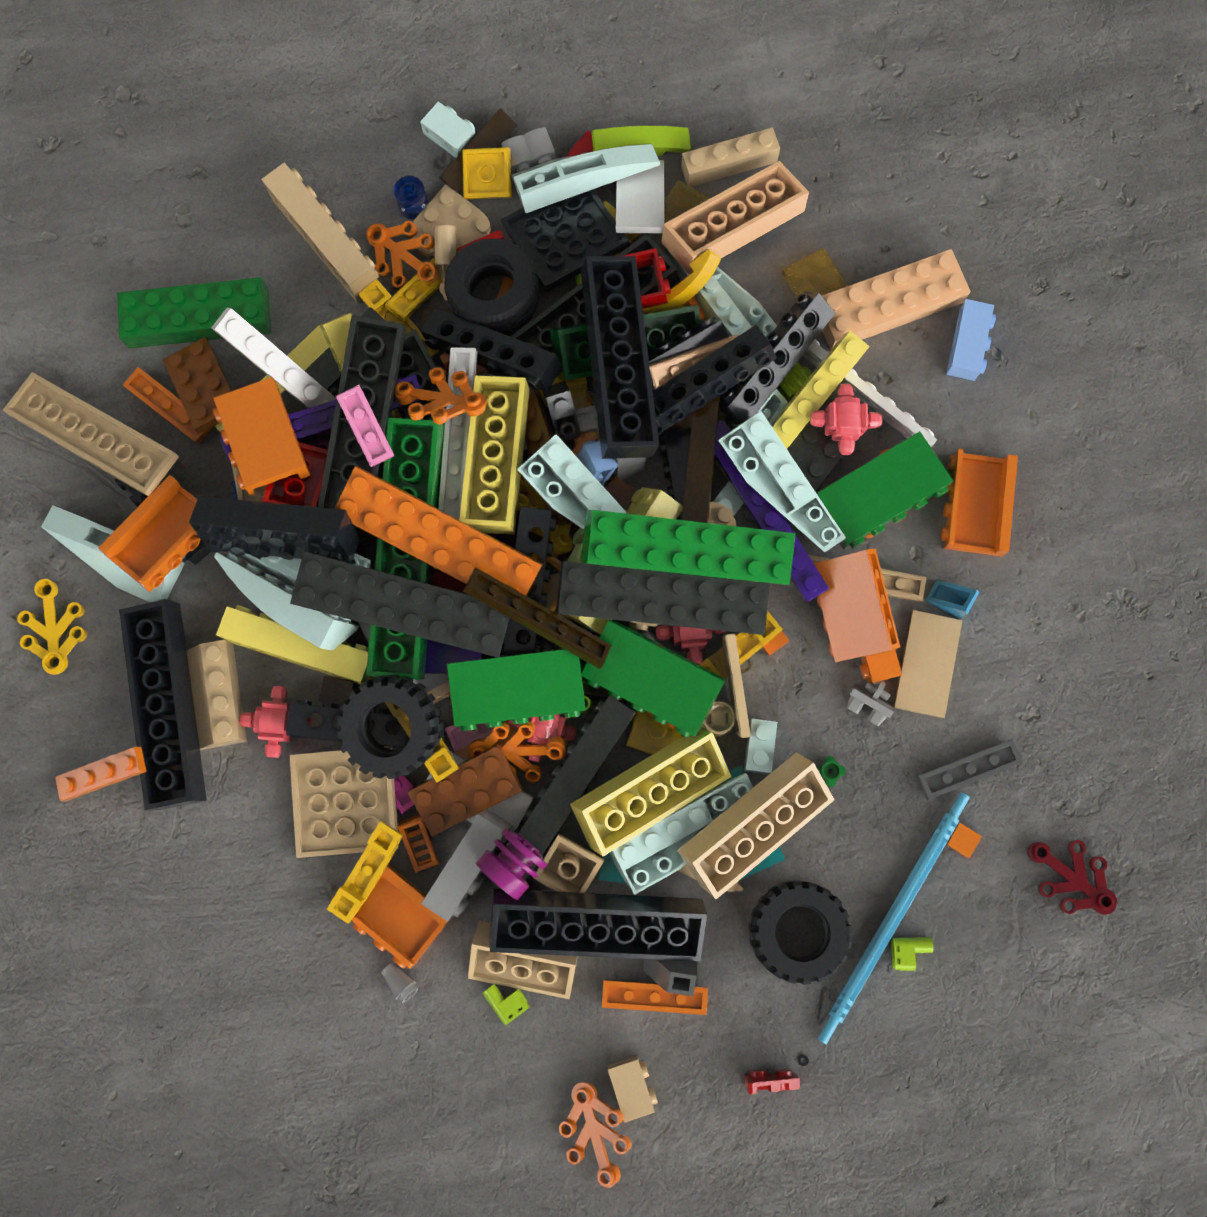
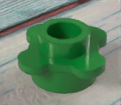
(829, 763)

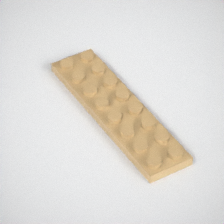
(91, 434)

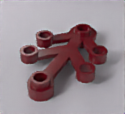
(1076, 879)

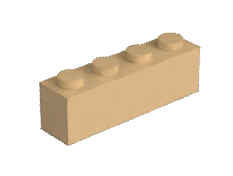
(730, 157)

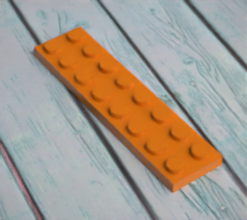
(432, 533)

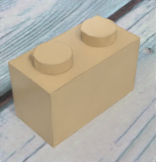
(631, 1088)

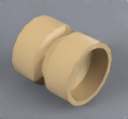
(720, 719)

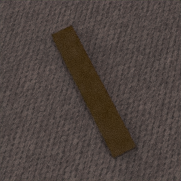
(701, 462)
(537, 618)

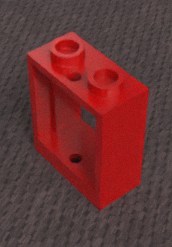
(649, 258)

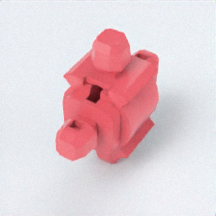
(846, 419)
(688, 638)
(271, 721)
(545, 730)

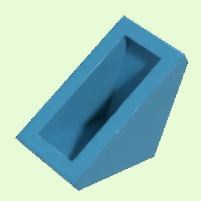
(952, 598)

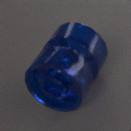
(410, 196)

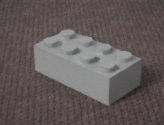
(461, 874)

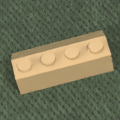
(216, 694)
(528, 972)

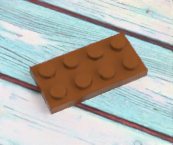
(197, 382)
(467, 791)

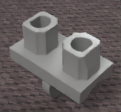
(880, 708)

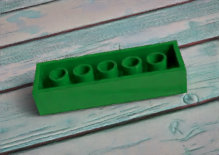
(189, 311)

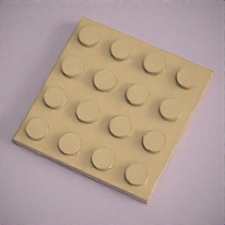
(337, 804)

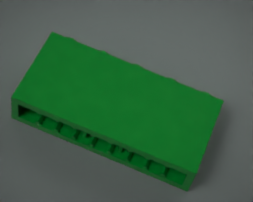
(885, 490)
(655, 679)
(515, 689)

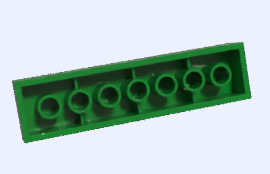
(687, 547)

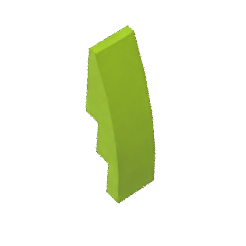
(661, 137)

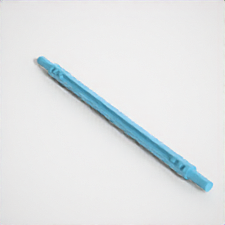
(893, 918)

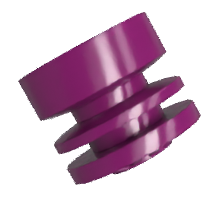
(511, 863)

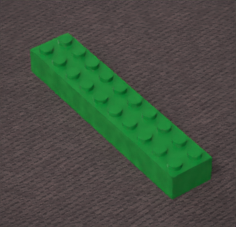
(417, 471)

